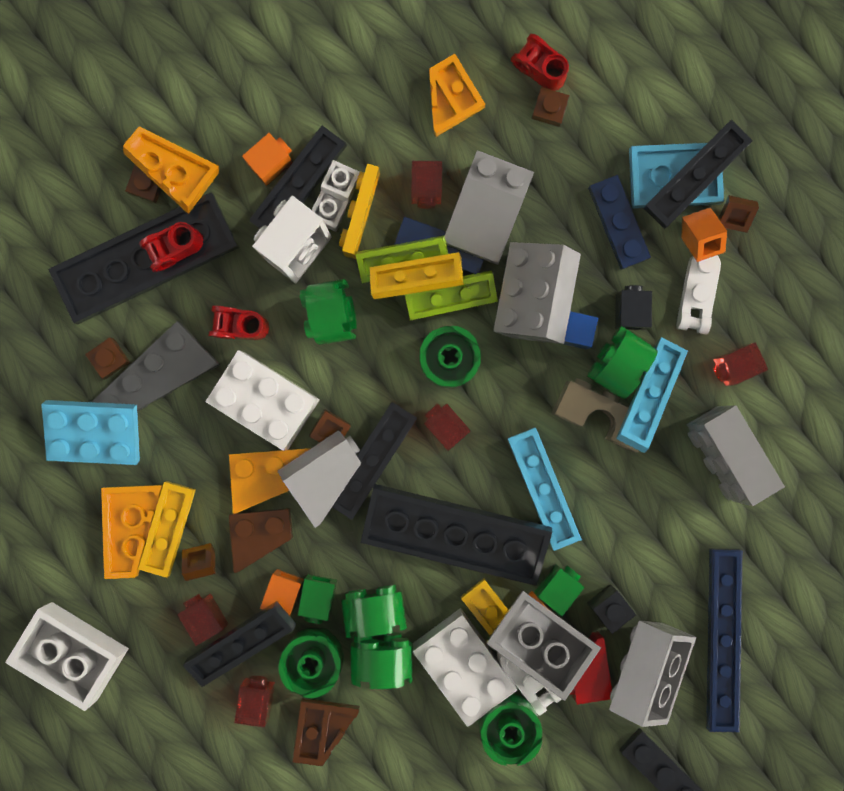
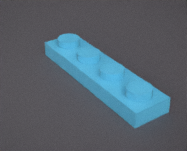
(652, 396)
(544, 488)

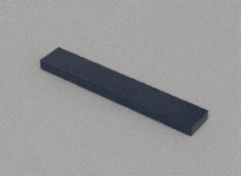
(724, 640)

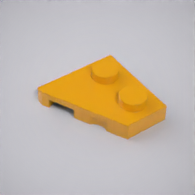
(452, 95)

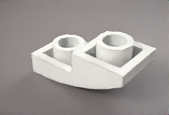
(335, 194)

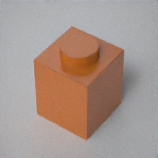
(268, 158)
(704, 234)
(283, 589)

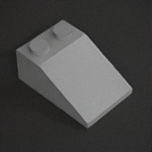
(487, 207)
(543, 645)

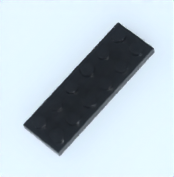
(122, 269)
(456, 534)

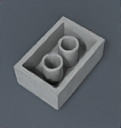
(537, 292)
(734, 455)
(651, 673)

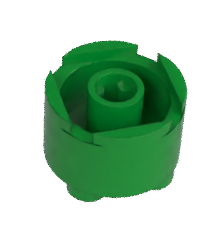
(329, 312)
(444, 340)
(622, 363)
(373, 613)
(381, 661)
(303, 677)
(507, 745)

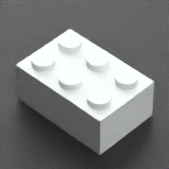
(292, 238)
(262, 400)
(66, 655)
(463, 667)

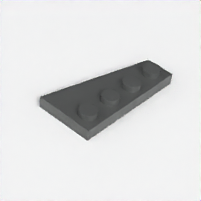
(161, 369)

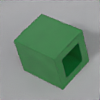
(560, 588)
(317, 598)

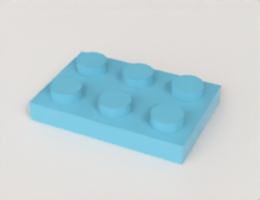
(657, 164)
(91, 432)

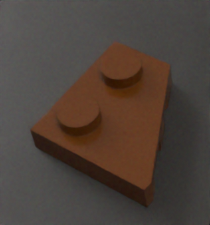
(258, 534)
(321, 729)

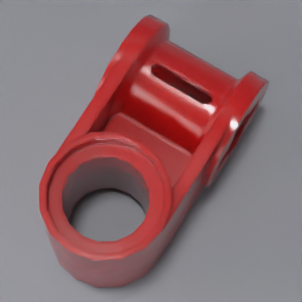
(537, 59)
(165, 246)
(233, 322)

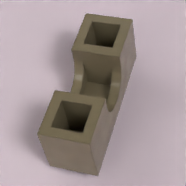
(578, 401)

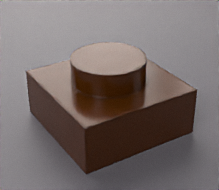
(550, 107)
(142, 186)
(738, 213)
(107, 358)
(327, 425)
(198, 562)

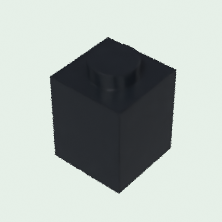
(633, 308)
(611, 608)

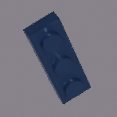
(619, 222)

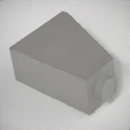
(321, 475)

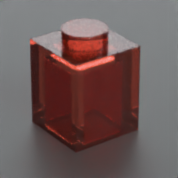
(426, 183)
(739, 364)
(446, 425)
(202, 618)
(254, 701)

